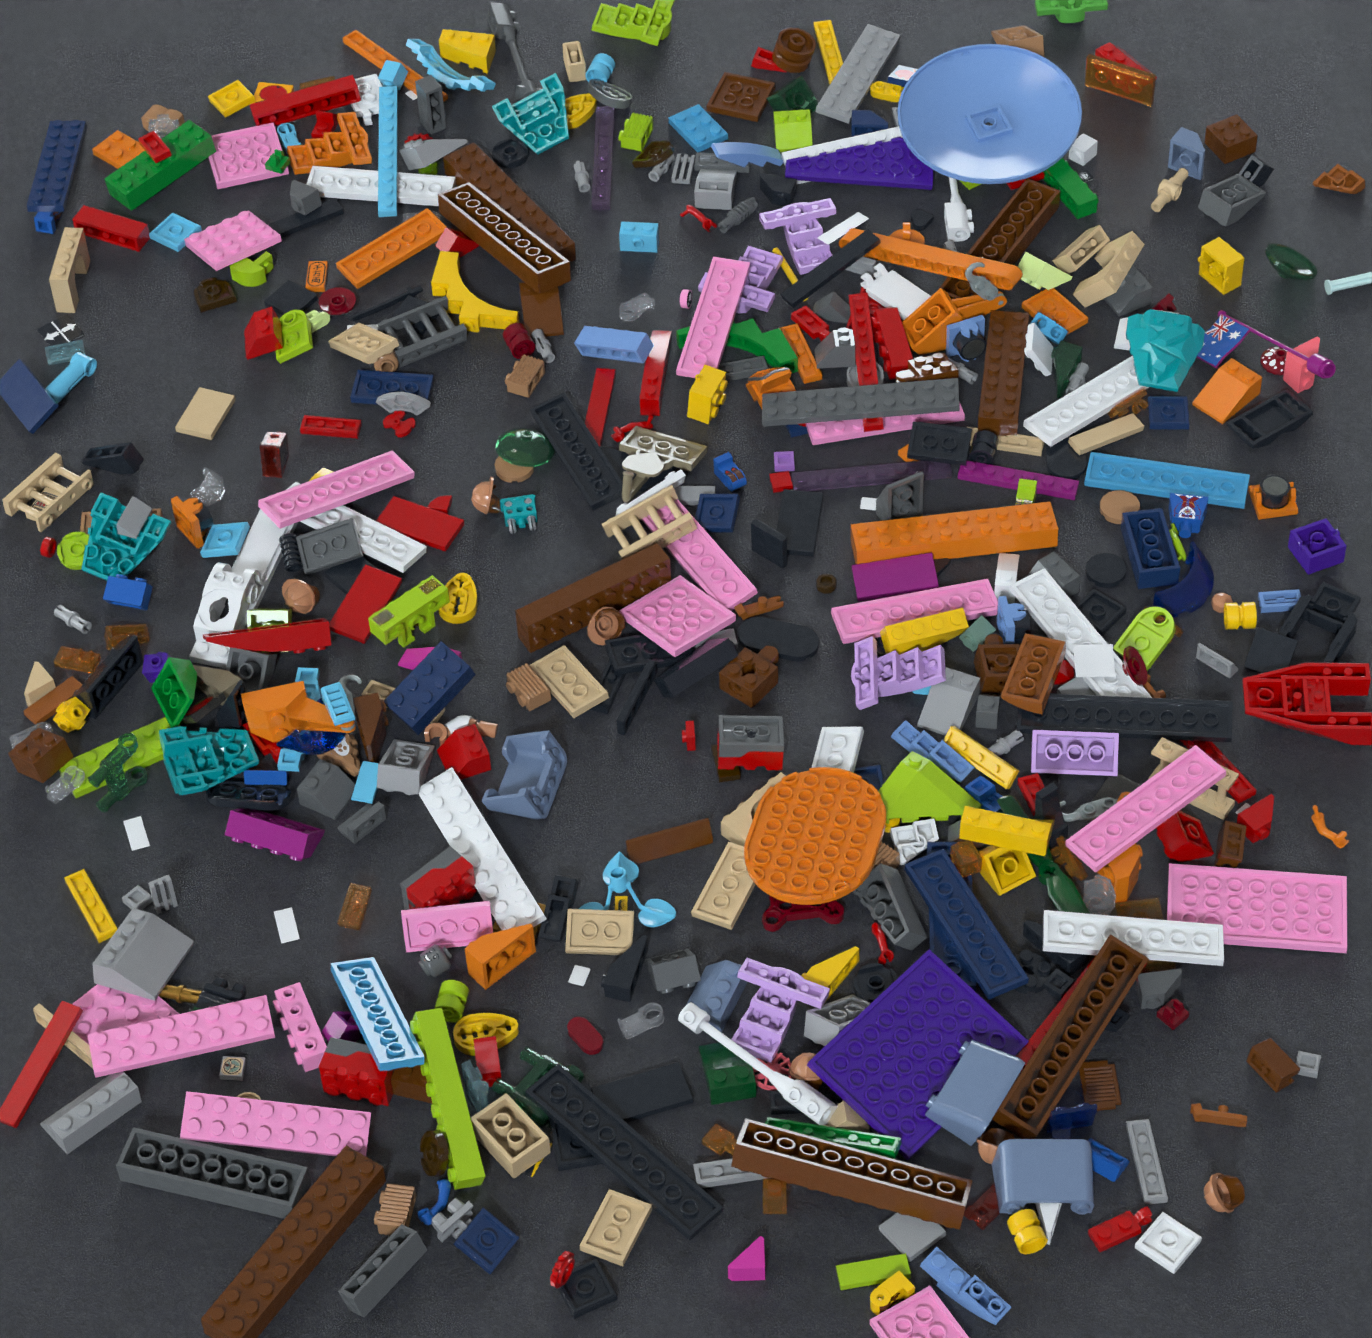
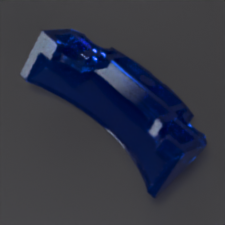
(1192, 590)
(312, 742)

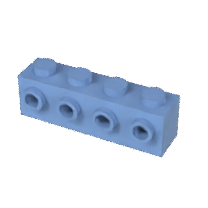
(614, 344)

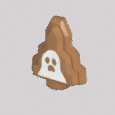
(344, 755)

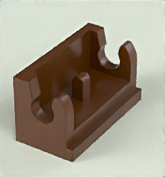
(1230, 844)
(1272, 1064)

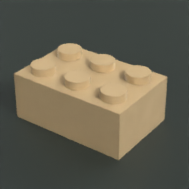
(510, 1135)

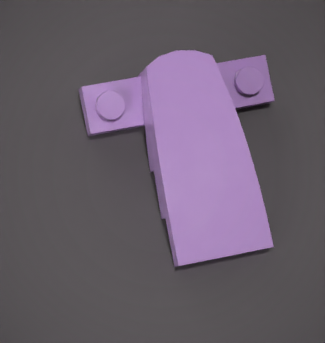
(802, 231)
(761, 273)
(893, 672)
(773, 1006)

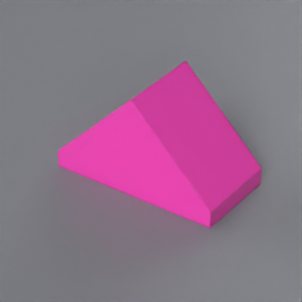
(749, 1264)

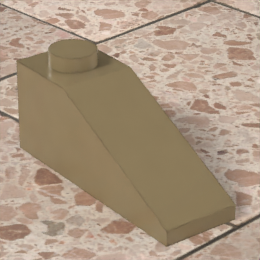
(215, 681)

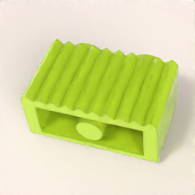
(636, 132)

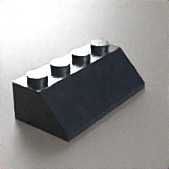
(110, 676)

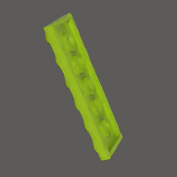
(147, 753)

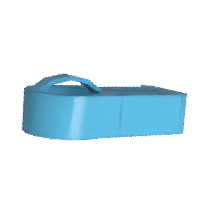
(289, 138)

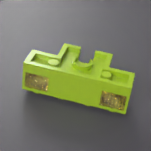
(410, 609)

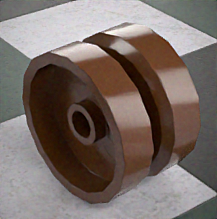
(793, 50)

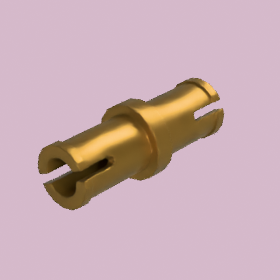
(180, 993)

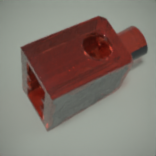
(274, 447)

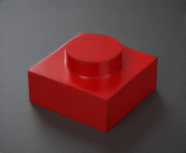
(689, 735)

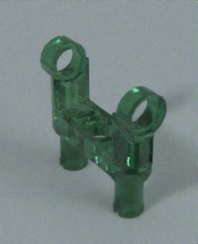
(111, 770)
(542, 1065)

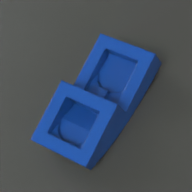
(984, 793)

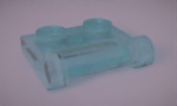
(476, 1089)

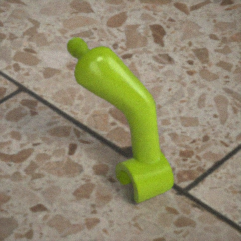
(1177, 543)

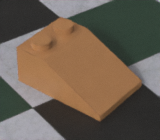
(1020, 37)

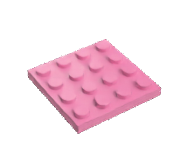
(243, 155)
(232, 240)
(677, 616)
(111, 1009)

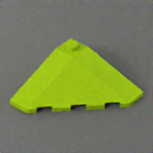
(922, 790)

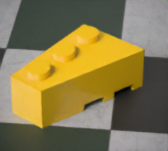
(468, 47)

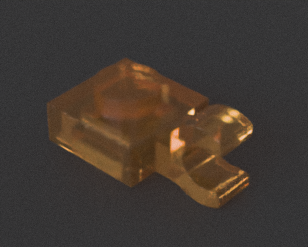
(719, 1140)

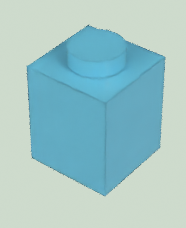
(392, 74)

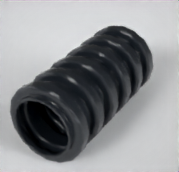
(290, 552)

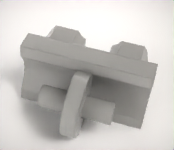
(456, 1223)

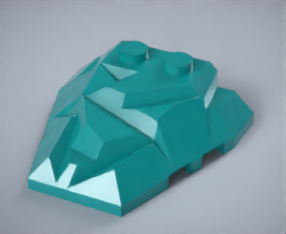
(539, 118)
(1163, 347)
(115, 553)
(205, 758)

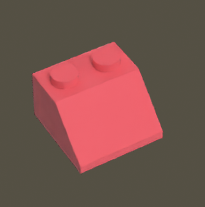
(1296, 370)

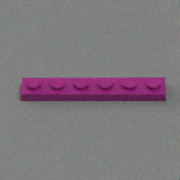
(1010, 477)

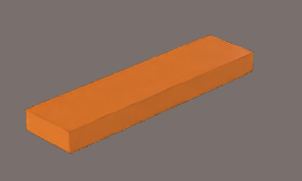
(806, 363)

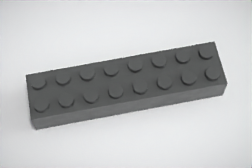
(212, 1173)

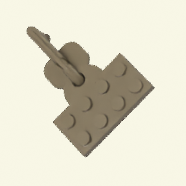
(653, 453)

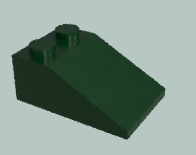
(726, 1074)

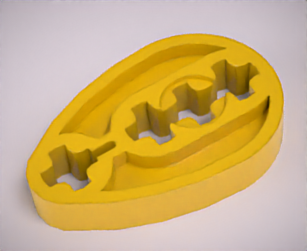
(579, 109)
(468, 600)
(479, 1022)

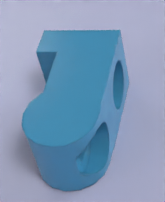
(1050, 328)

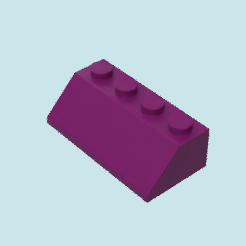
(273, 832)

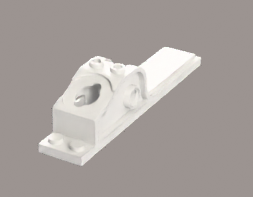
(241, 585)

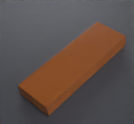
(47, 705)

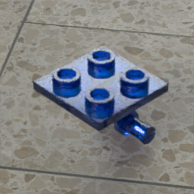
(1064, 1119)

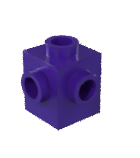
(153, 665)

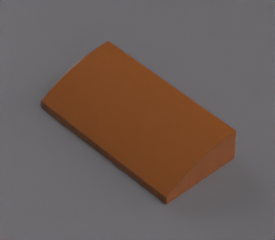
(1034, 673)

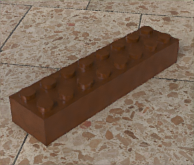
(1003, 373)
(575, 604)

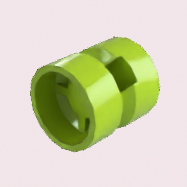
(452, 999)

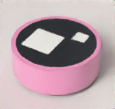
(686, 298)

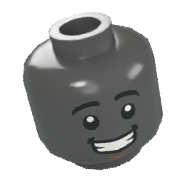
(435, 960)

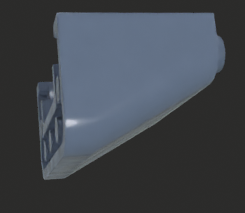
(531, 776)
(974, 1090)
(1043, 1174)

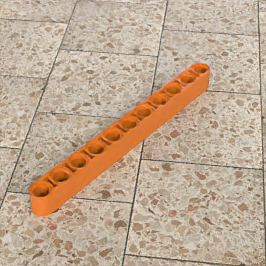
(937, 260)

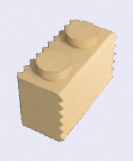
(574, 61)

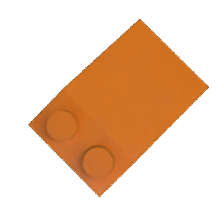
(1228, 391)
(499, 953)

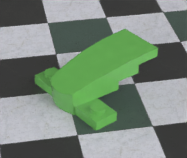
(1069, 10)

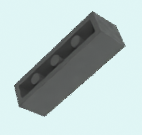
(382, 1270)

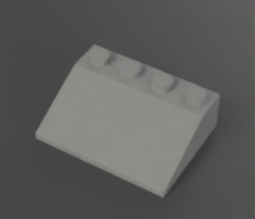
(141, 955)

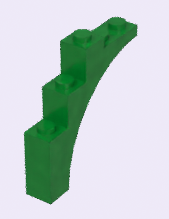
(749, 338)

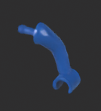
(426, 1215)

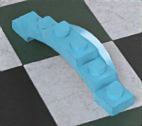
(443, 72)
(289, 759)

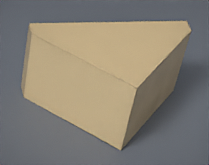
(38, 684)
(847, 1118)

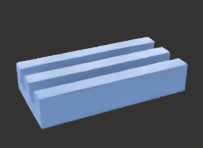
(1282, 600)

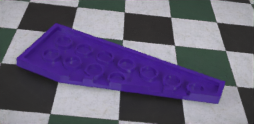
(874, 165)

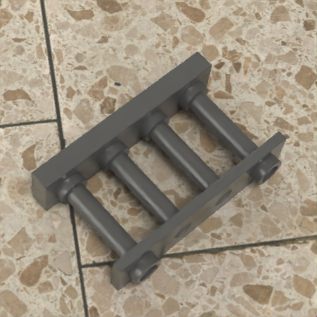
(430, 345)

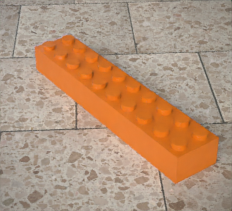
(957, 533)

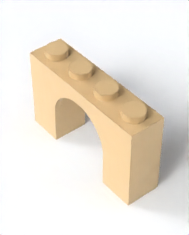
(70, 259)
(1116, 261)
(737, 824)

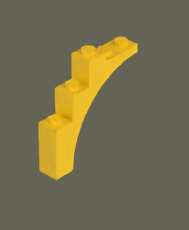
(473, 311)

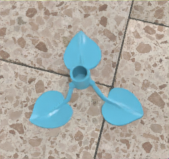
(619, 875)

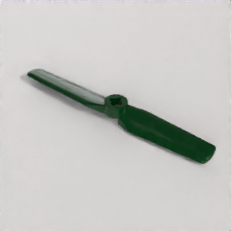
(1059, 887)

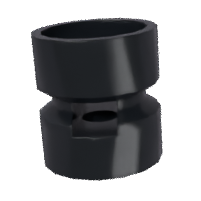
(983, 447)

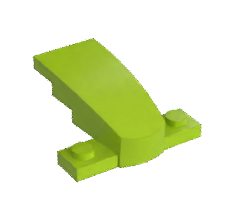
(635, 23)

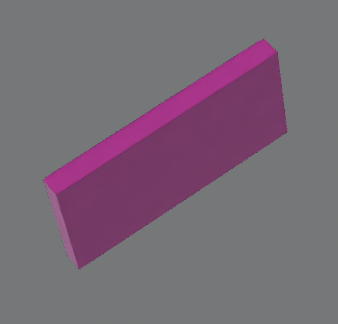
(894, 577)

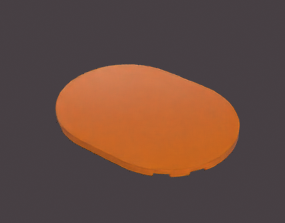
(815, 836)

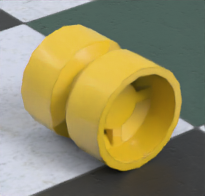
(1240, 615)
(1027, 1231)

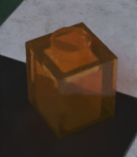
(966, 858)
(774, 1196)

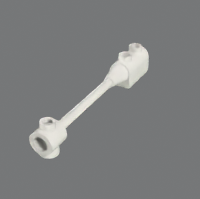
(957, 216)
(794, 1091)

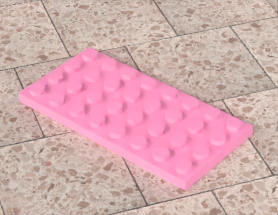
(1262, 906)

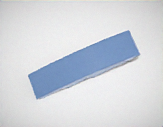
(742, 153)
(939, 753)

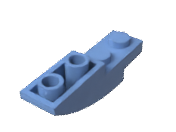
(964, 1289)

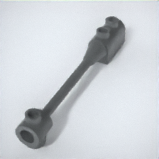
(503, 27)

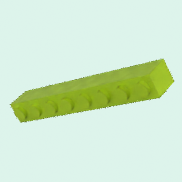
(448, 1098)

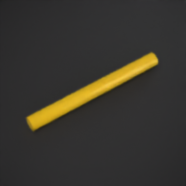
(786, 268)

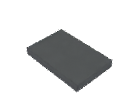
(329, 546)

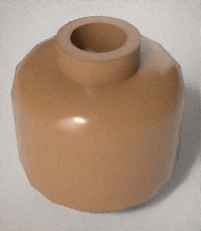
(387, 363)

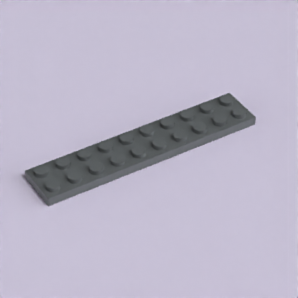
(860, 402)

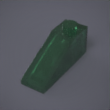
(1065, 361)

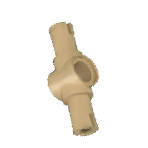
(1169, 190)

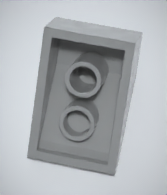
(423, 153)
(949, 702)
(404, 767)
(832, 1018)

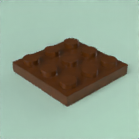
(740, 97)

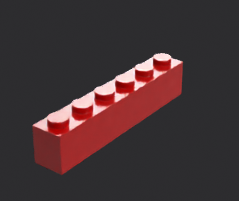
(306, 102)

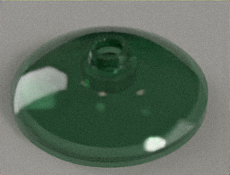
(1290, 262)
(524, 447)

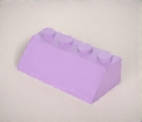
(1074, 753)

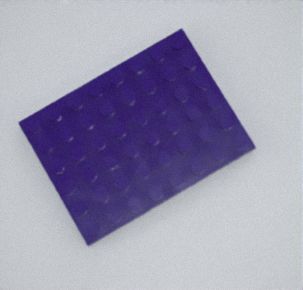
(908, 1048)

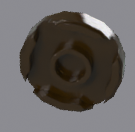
(434, 1152)

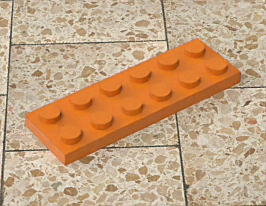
(391, 248)

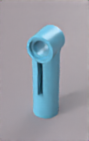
(79, 367)

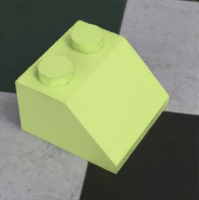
(1041, 273)

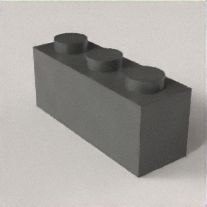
(430, 104)

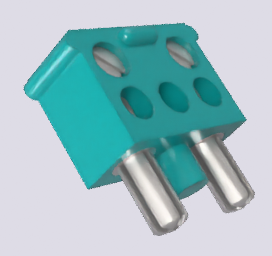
(519, 512)

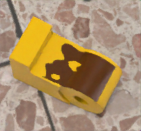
(890, 1293)

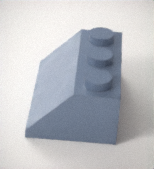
(718, 992)

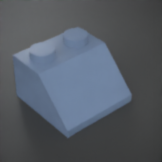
(1187, 153)

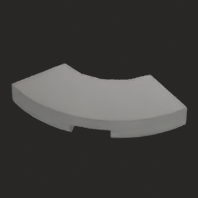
(404, 402)

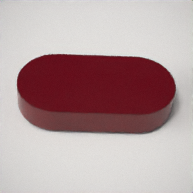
(585, 1035)

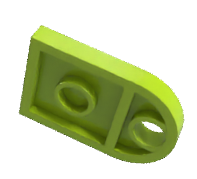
(295, 335)
(1147, 635)

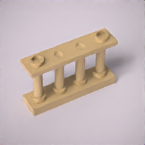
(43, 477)
(663, 536)
(1210, 801)

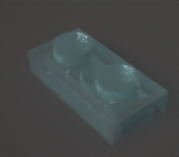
(63, 352)

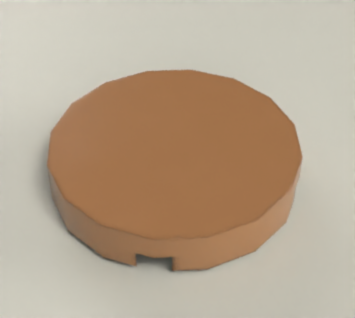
(510, 472)
(1116, 503)

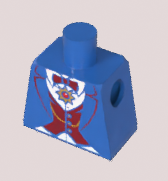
(1187, 513)

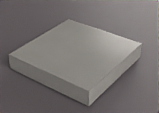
(911, 1234)

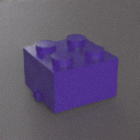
(1317, 546)

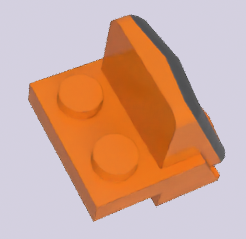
(769, 381)

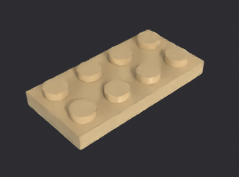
(364, 343)
(569, 681)
(725, 889)

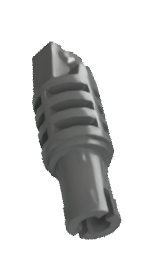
(738, 214)

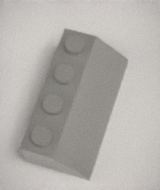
(92, 1111)

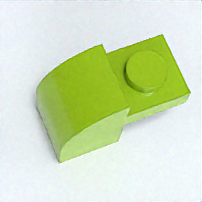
(252, 273)

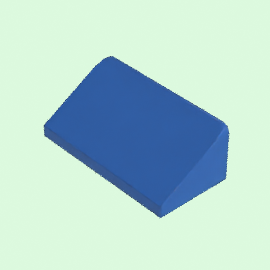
(261, 777)
(1107, 1161)

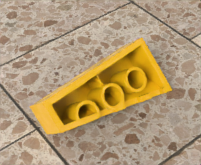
(924, 631)
(1006, 830)

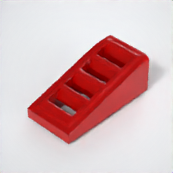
(764, 60)

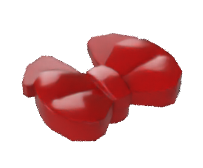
(401, 428)

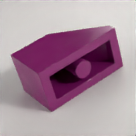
(342, 1026)

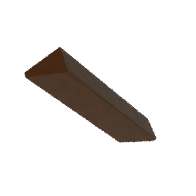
(669, 841)

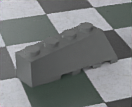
(891, 906)

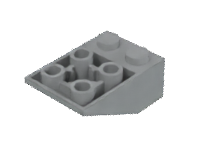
(715, 189)

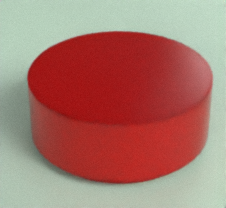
(48, 547)

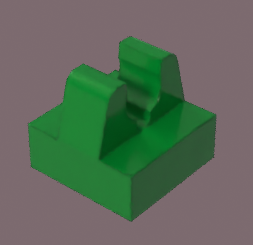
(277, 162)

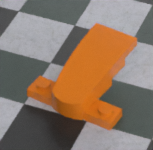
(334, 148)

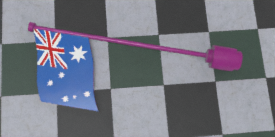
(1229, 333)

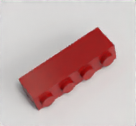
(112, 228)
(891, 340)

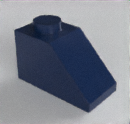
(866, 122)

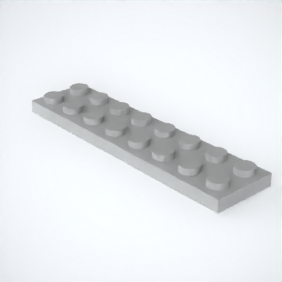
(858, 73)

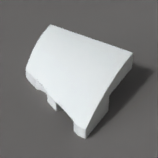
(913, 838)

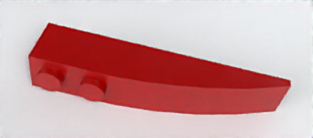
(655, 374)
(279, 637)

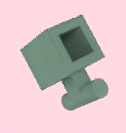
(977, 633)

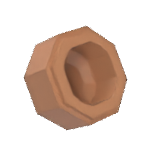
(1219, 600)

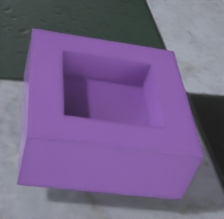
(784, 461)

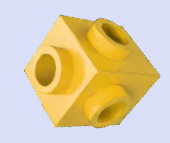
(71, 715)

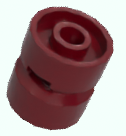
(518, 340)

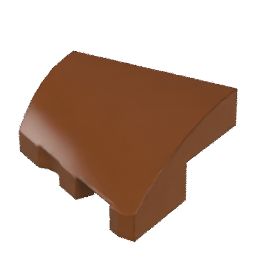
(1340, 180)

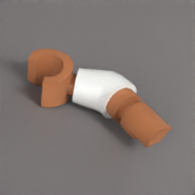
(439, 730)

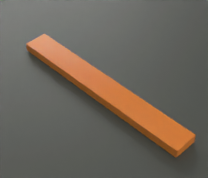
(378, 56)

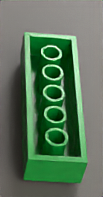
(143, 178)

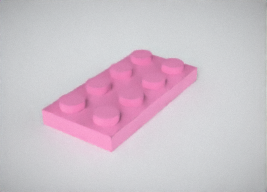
(446, 925)

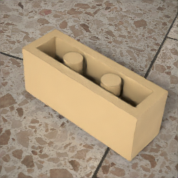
(1081, 249)

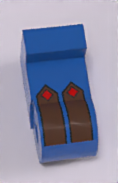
(46, 221)
(729, 472)

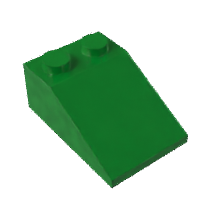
(175, 689)

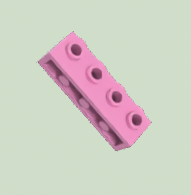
(301, 1025)

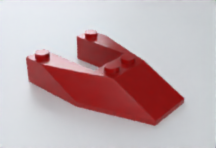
(1300, 699)

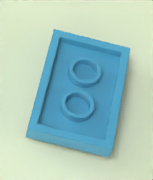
(698, 128)

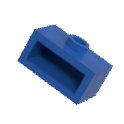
(128, 592)

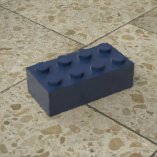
(1150, 548)
(429, 688)

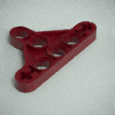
(801, 912)

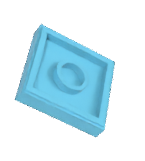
(174, 231)
(225, 539)

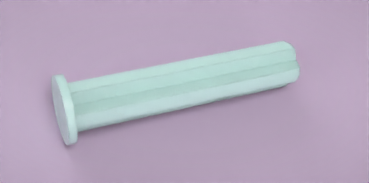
(1348, 282)

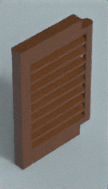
(1100, 1084)

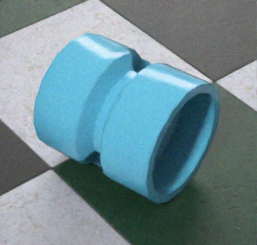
(600, 68)

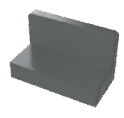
(363, 822)

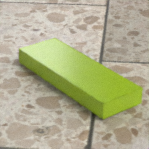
(871, 1271)

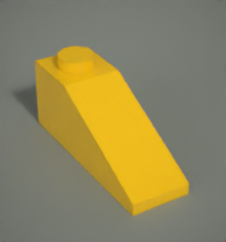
(833, 970)

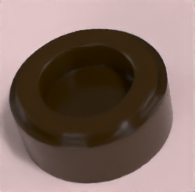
(826, 583)

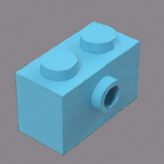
(639, 237)

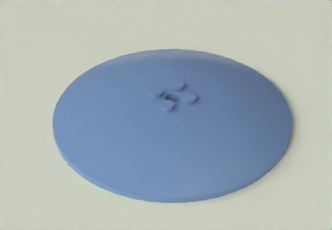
(1016, 90)

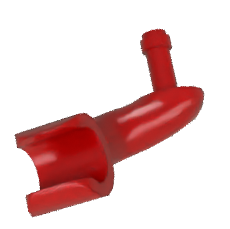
(707, 223)
(619, 432)
(885, 952)

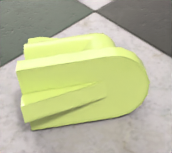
(318, 320)

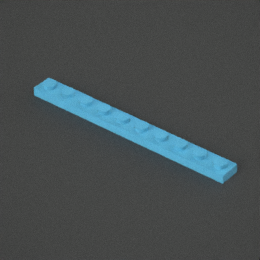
(387, 151)

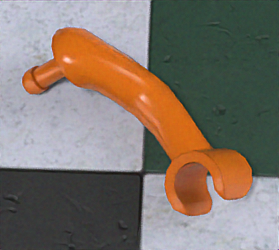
(1319, 822)

